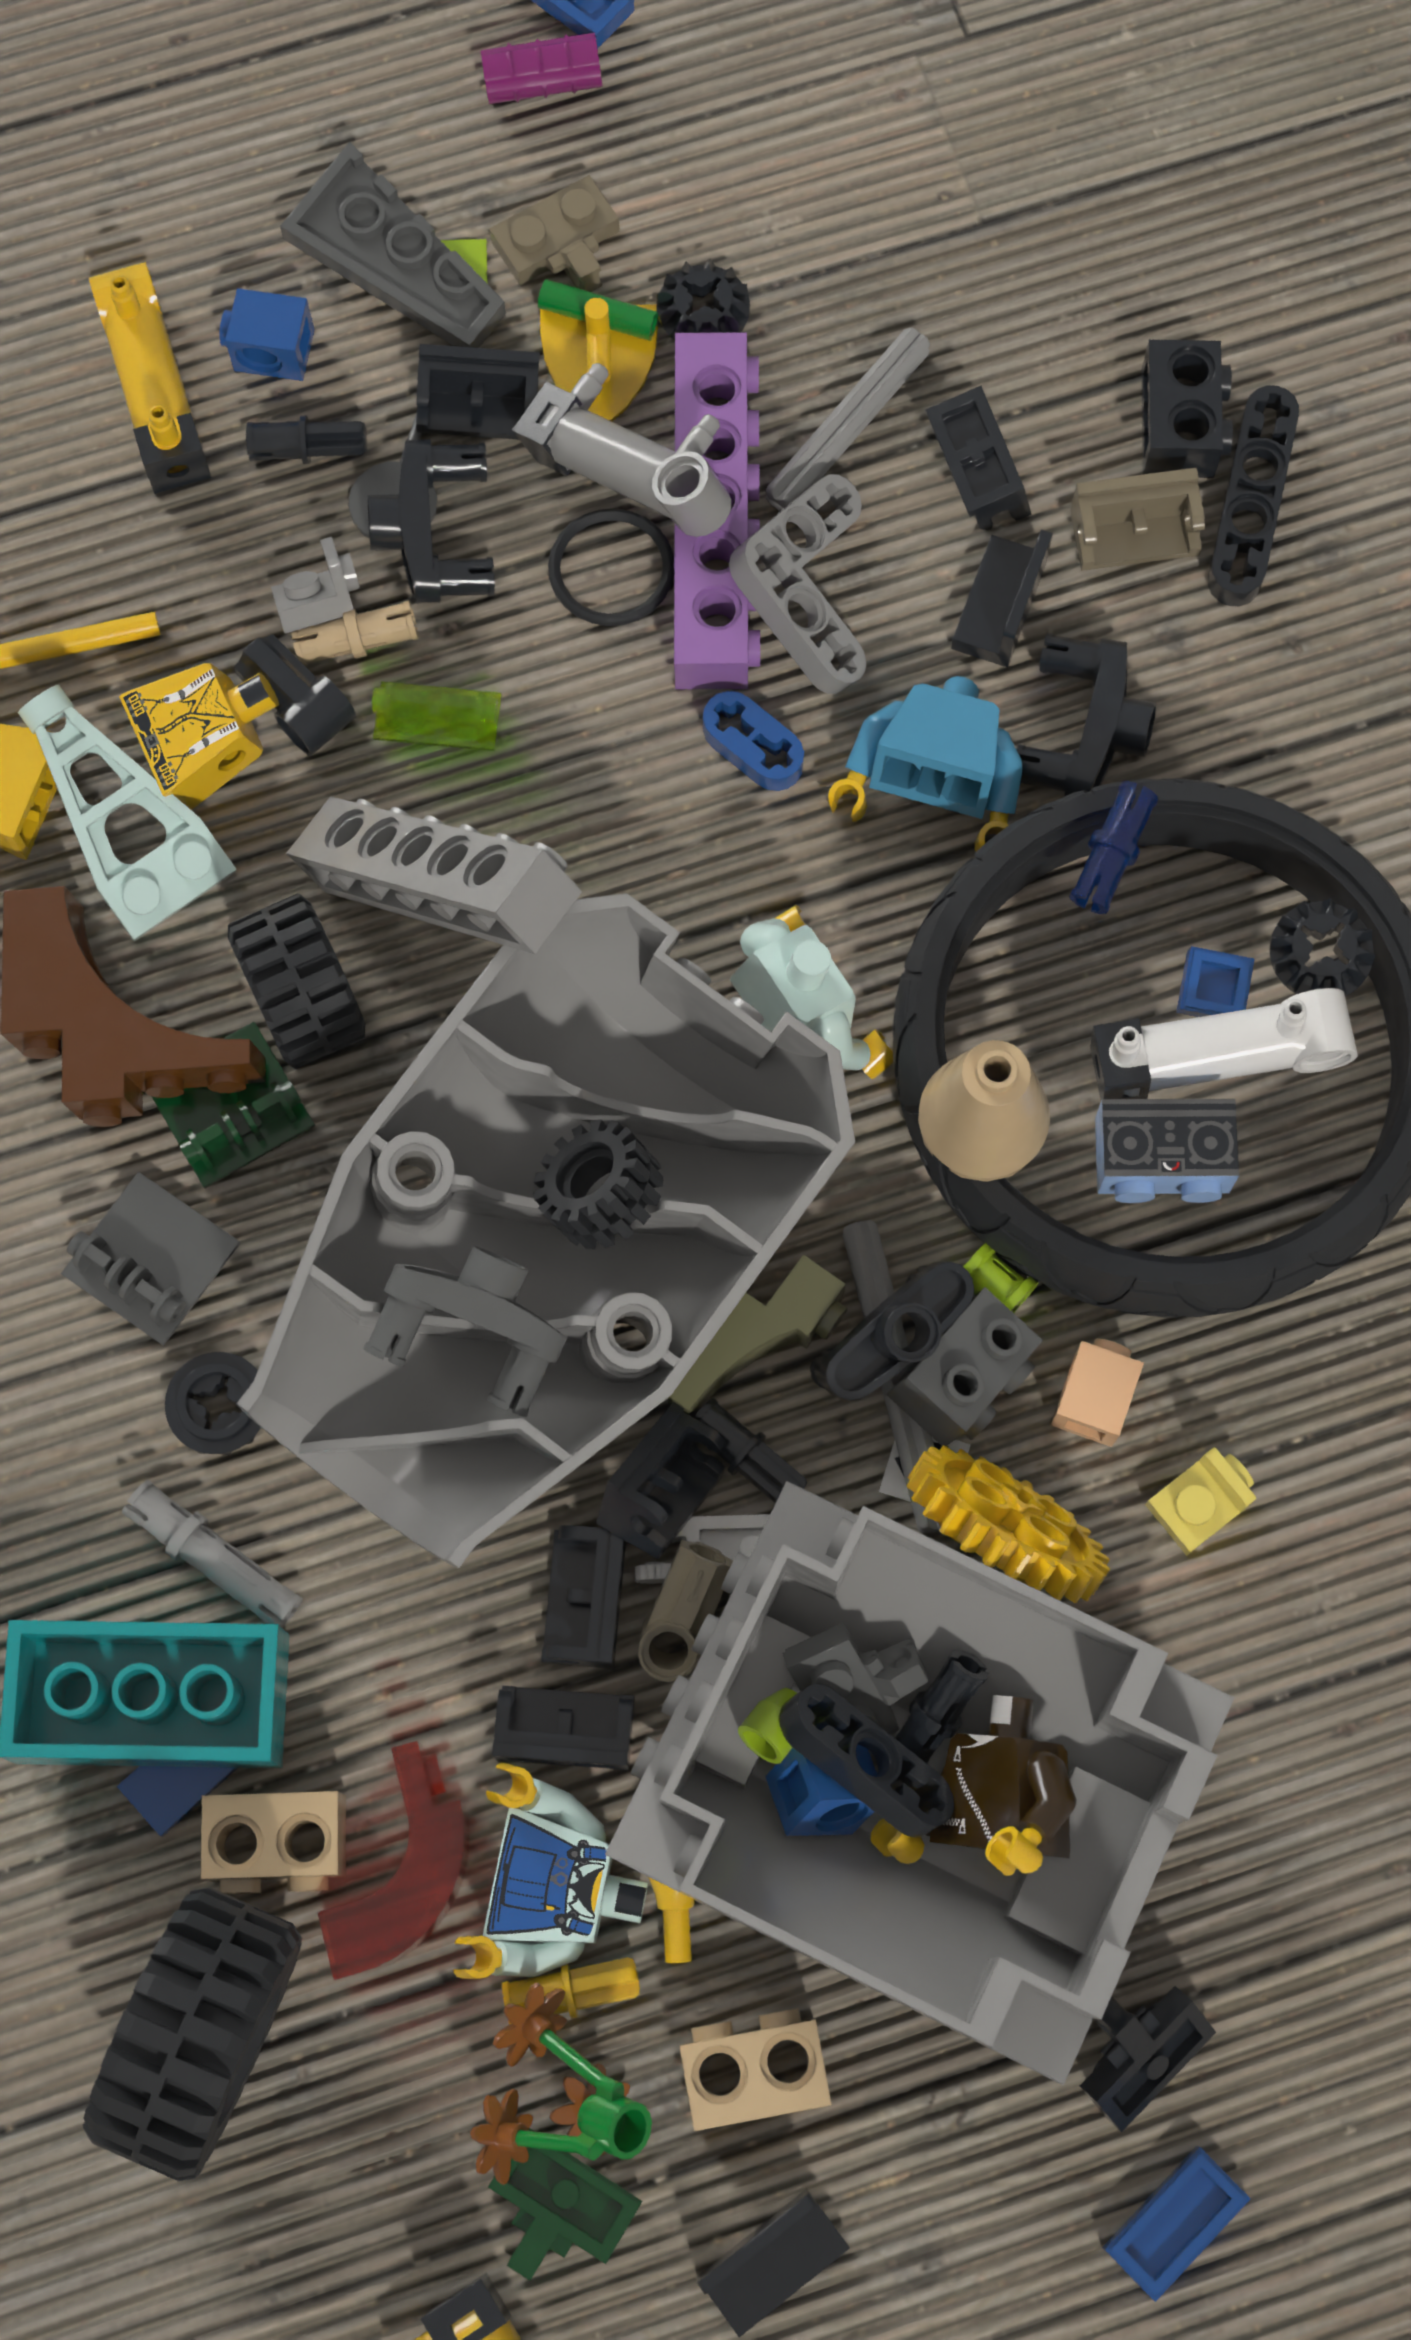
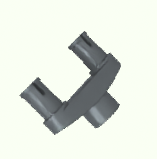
(482, 1296)

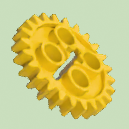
(1008, 1523)

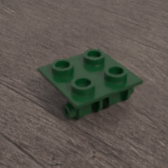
(234, 1129)

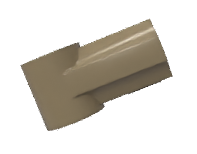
(682, 1605)

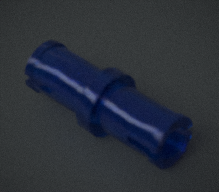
(1114, 847)

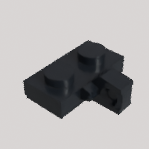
(1144, 2054)

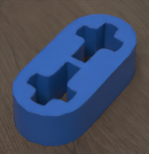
(762, 731)

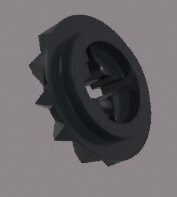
(676, 301)
(1291, 948)
(190, 1419)

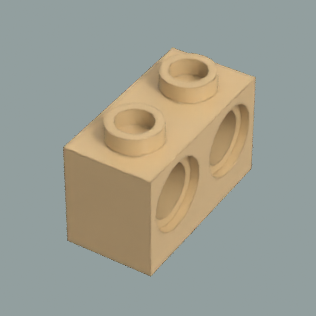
(274, 1822)
(758, 2091)

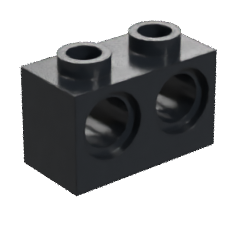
(1176, 408)

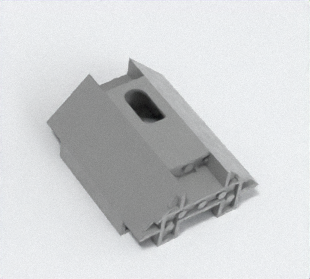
(950, 1936)

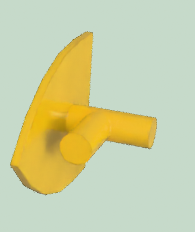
(576, 345)

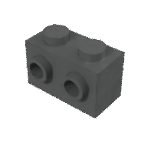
(973, 1363)

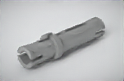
(201, 1547)

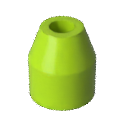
(762, 1728)

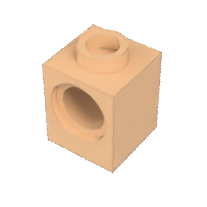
(1098, 1391)

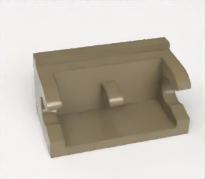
(1137, 519)

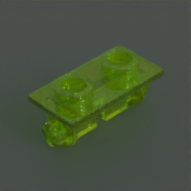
(436, 716)

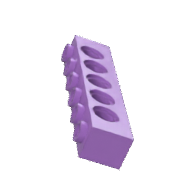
(705, 654)

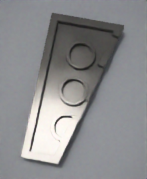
(375, 241)

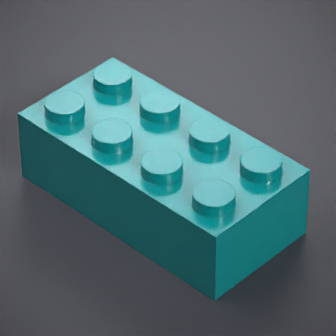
(144, 1694)

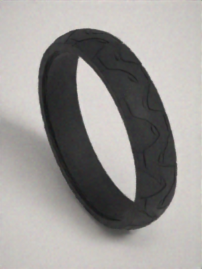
(1216, 821)

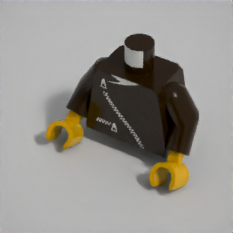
(1006, 1796)

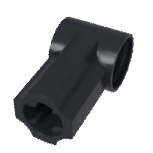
(309, 706)

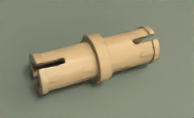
(355, 633)

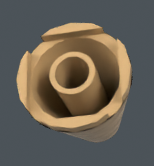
(985, 1112)

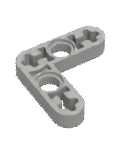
(784, 567)

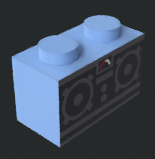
(1166, 1148)

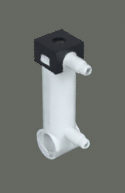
(1301, 1033)

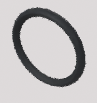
(611, 619)

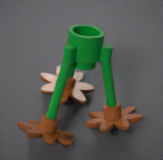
(600, 2112)

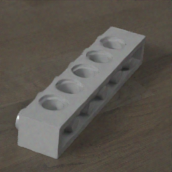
(437, 872)

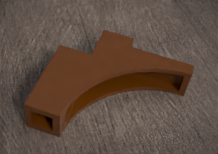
(109, 1051)

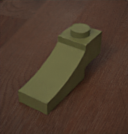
(797, 1312)

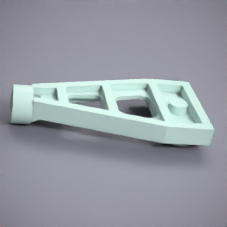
(165, 878)

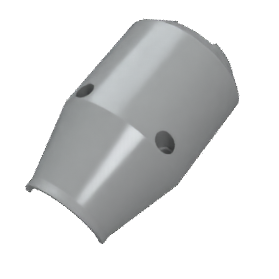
(532, 1050)

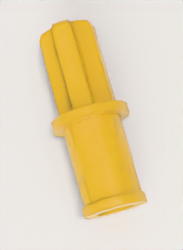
(583, 1986)

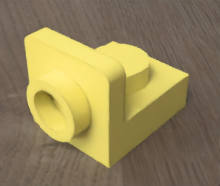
(1203, 1499)

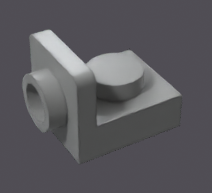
(317, 597)

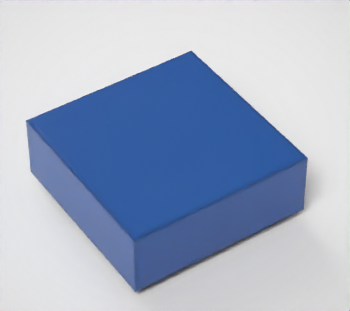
(1214, 983)

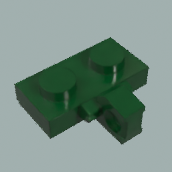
(563, 2205)

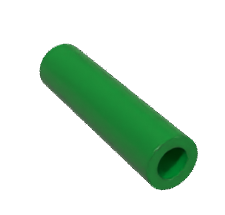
(622, 316)

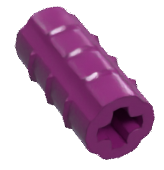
(541, 68)

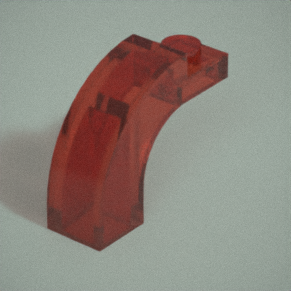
(421, 1893)

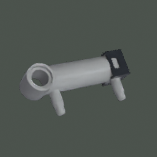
(673, 483)

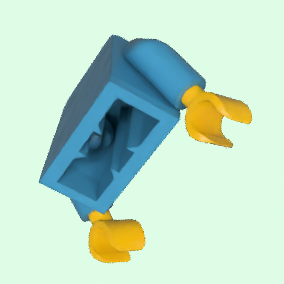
(939, 752)

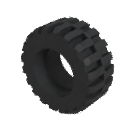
(191, 2033)

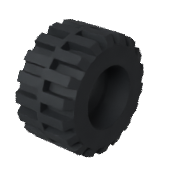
(297, 980)

